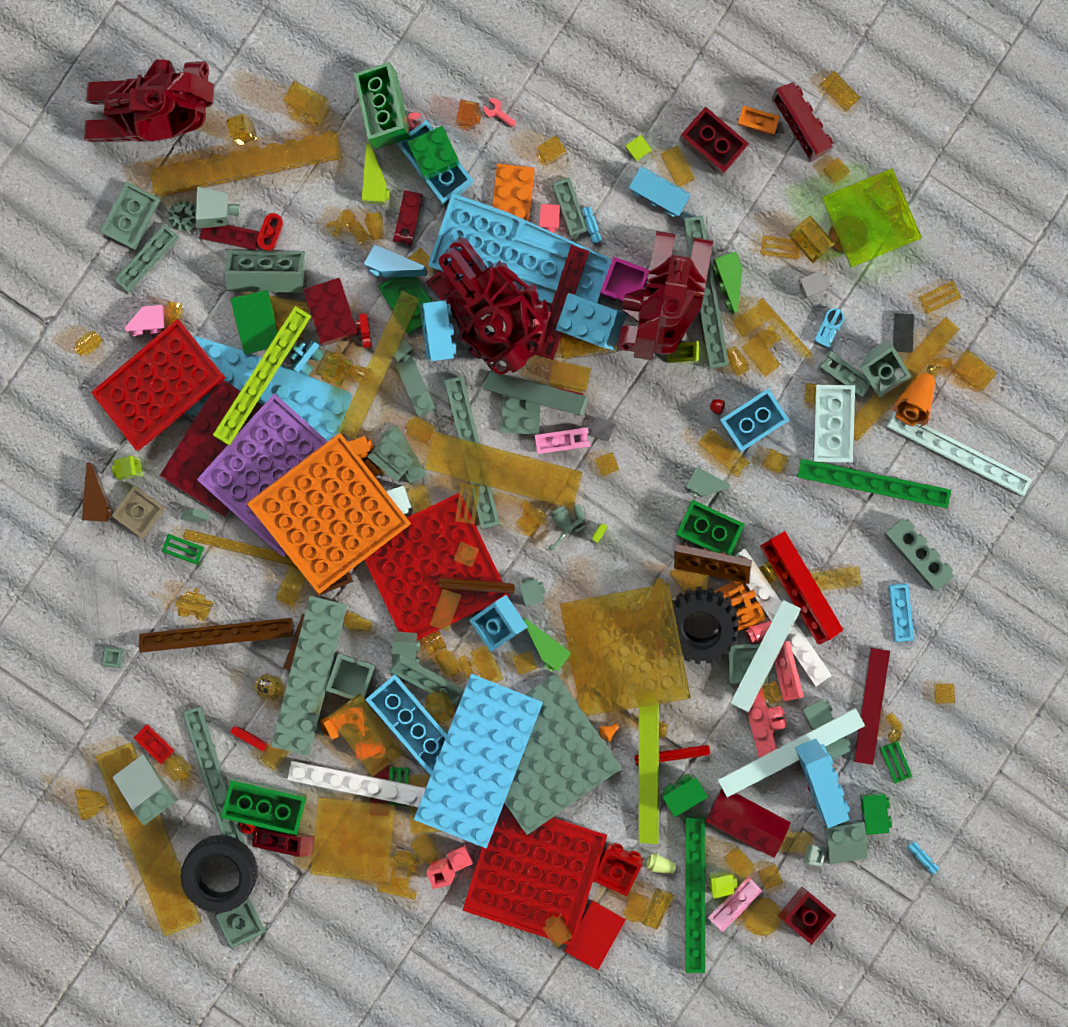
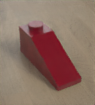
(283, 842)

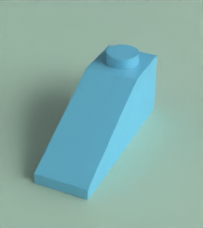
(391, 265)

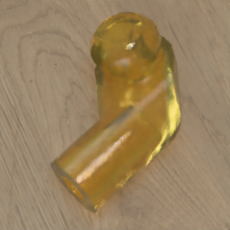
(896, 731)

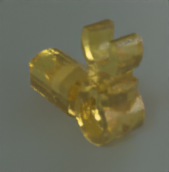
(347, 218)

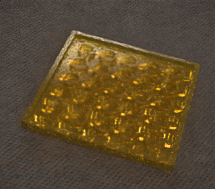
(625, 650)

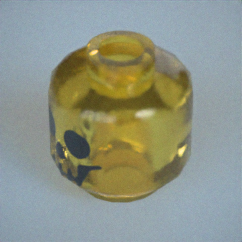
(269, 687)

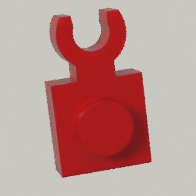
(363, 326)

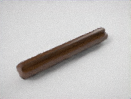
(473, 585)

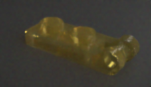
(723, 452)

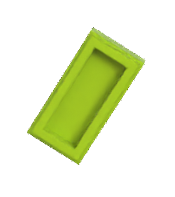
(599, 533)

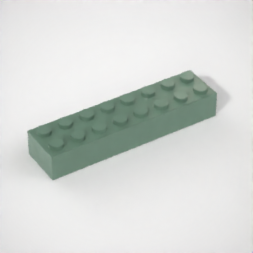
(309, 675)

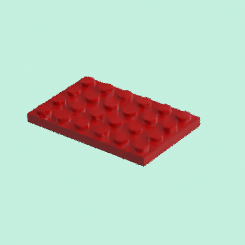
(158, 385)

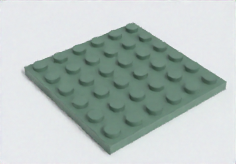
(560, 759)

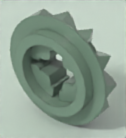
(187, 223)

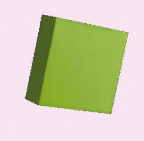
(638, 148)

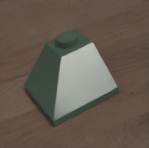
(884, 368)

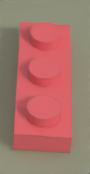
(788, 674)

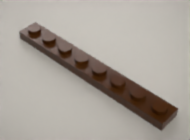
(216, 635)

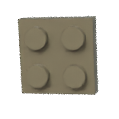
(139, 511)

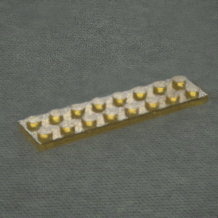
(503, 470)

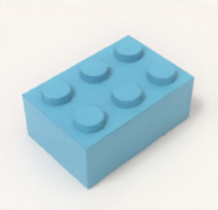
(591, 321)
(437, 330)
(753, 420)

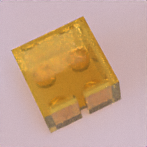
(307, 104)

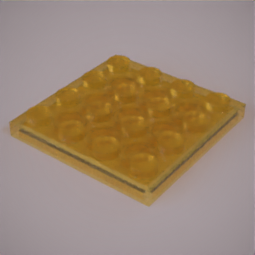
(352, 839)

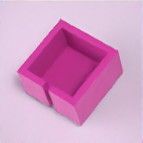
(622, 279)

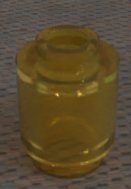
(88, 343)
(447, 663)

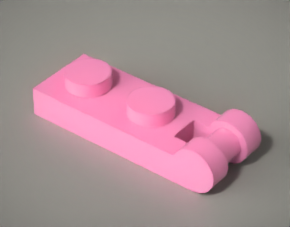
(561, 441)

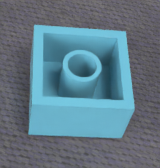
(498, 623)

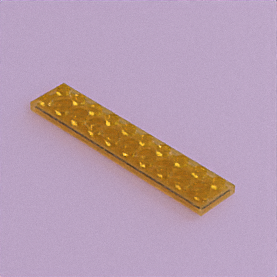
(150, 849)

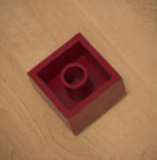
(806, 915)

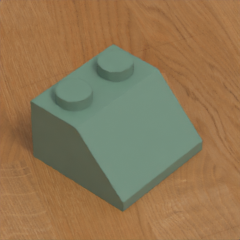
(846, 842)

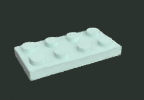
(834, 423)

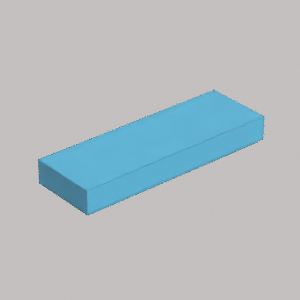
(901, 612)

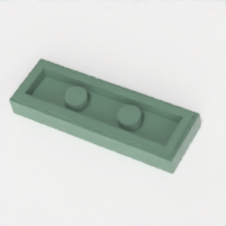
(569, 207)

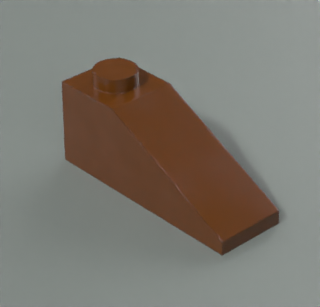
(95, 503)

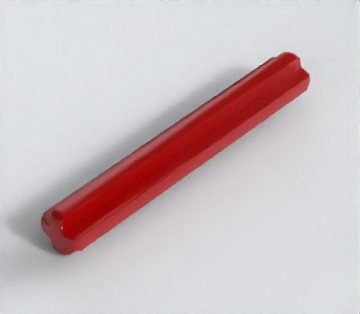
(682, 753)

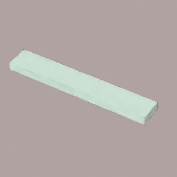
(765, 655)

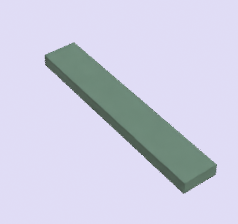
(536, 393)

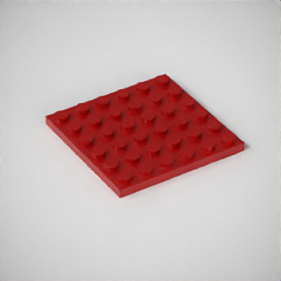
(421, 554)
(535, 875)

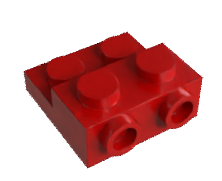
(618, 868)

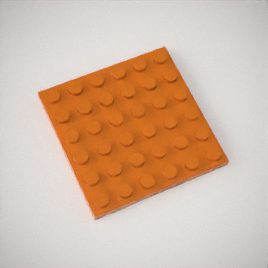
(329, 513)

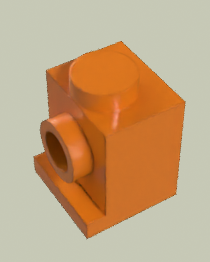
(362, 446)

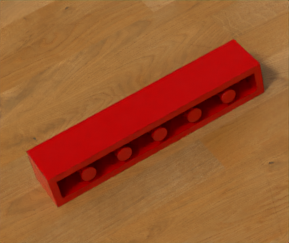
(801, 588)

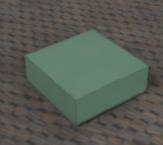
(112, 657)
(815, 855)

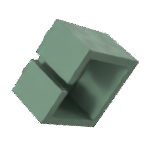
(350, 677)

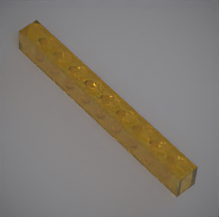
(246, 164)

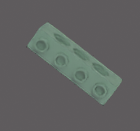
(895, 536)

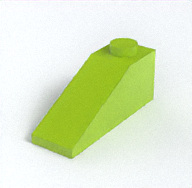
(374, 184)

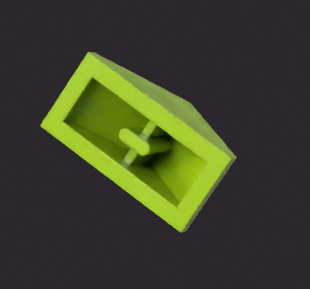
(685, 353)

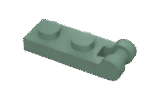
(845, 373)

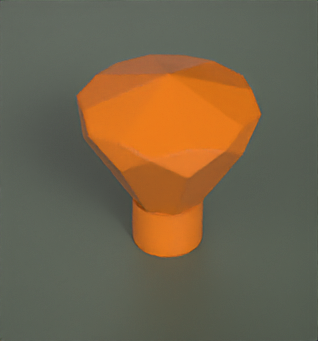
(607, 732)

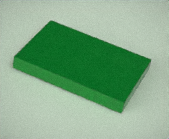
(392, 289)
(255, 320)

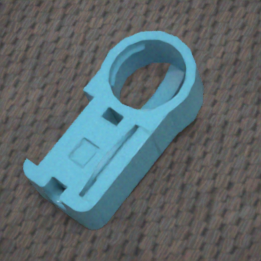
(828, 330)

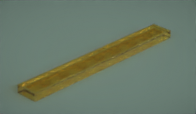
(915, 364)
(378, 365)

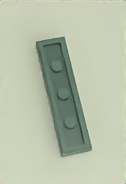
(146, 258)
(425, 678)

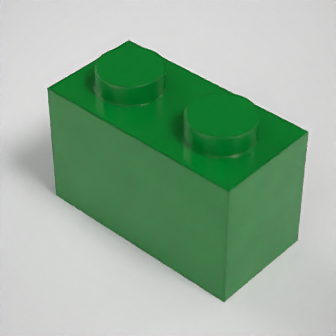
(875, 813)

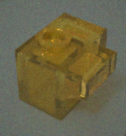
(531, 519)

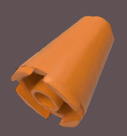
(916, 401)

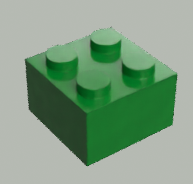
(433, 153)
(683, 794)

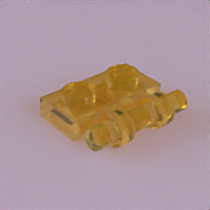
(485, 663)

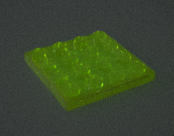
(871, 218)

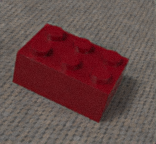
(713, 141)
(331, 311)

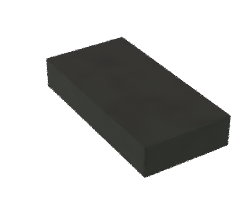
(903, 332)

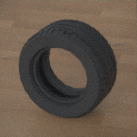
(207, 898)

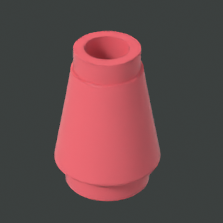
(757, 632)

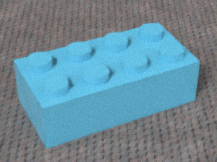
(443, 185)
(823, 782)

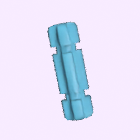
(591, 225)
(923, 858)

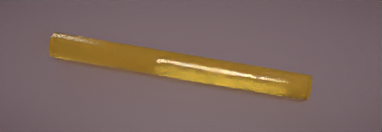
(789, 333)

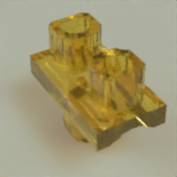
(196, 602)

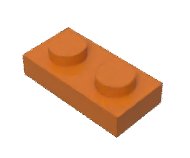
(758, 120)

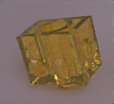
(333, 367)

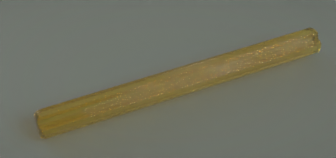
(236, 547)

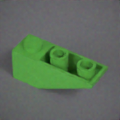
(730, 275)

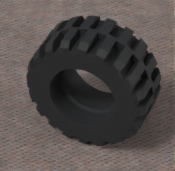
(715, 604)

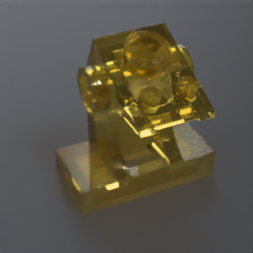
(399, 886)

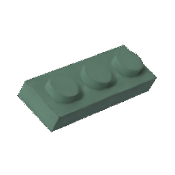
(416, 470)

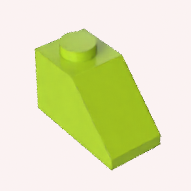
(127, 468)
(721, 884)

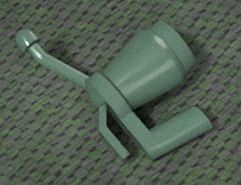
(563, 520)

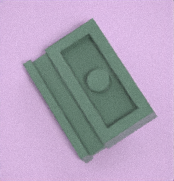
(391, 458)

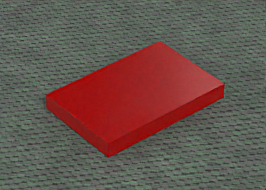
(595, 935)

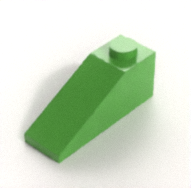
(550, 651)

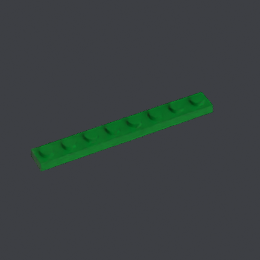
(874, 483)
(695, 894)

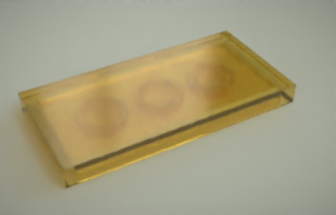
(365, 734)

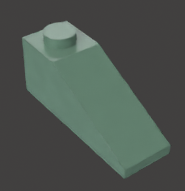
(415, 387)

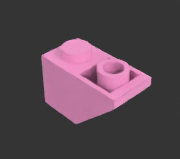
(148, 319)

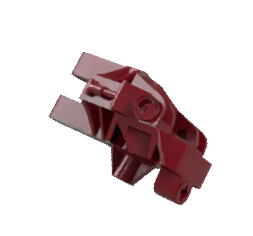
(151, 106)
(495, 292)
(668, 301)

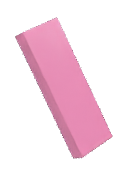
(735, 904)

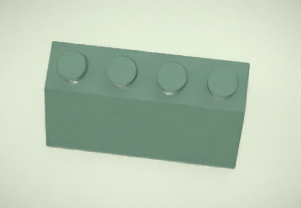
(265, 271)

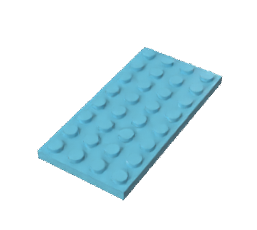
(478, 760)

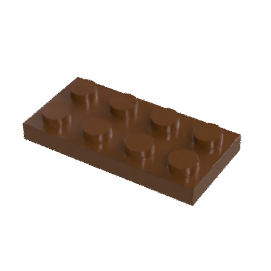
(712, 563)

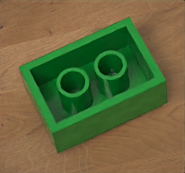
(709, 528)

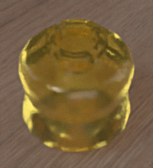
(177, 768)

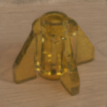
(89, 803)

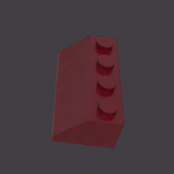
(802, 121)
(748, 822)

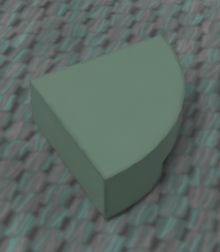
(194, 515)

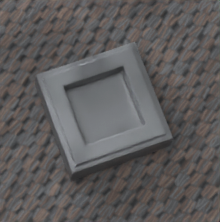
(602, 429)

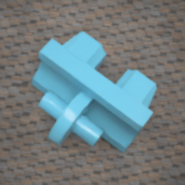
(312, 350)

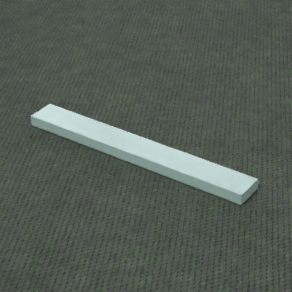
(962, 455)
(787, 753)

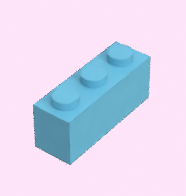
(659, 191)

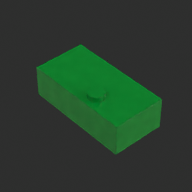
(382, 105)
(263, 806)

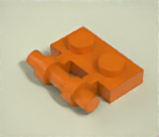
(749, 614)

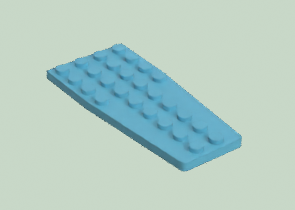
(524, 246)
(314, 400)

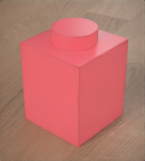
(549, 217)
(459, 857)
(440, 873)

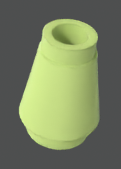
(659, 864)

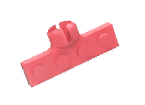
(764, 724)

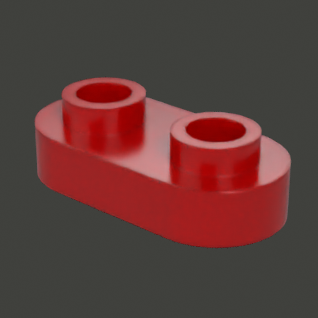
(270, 232)

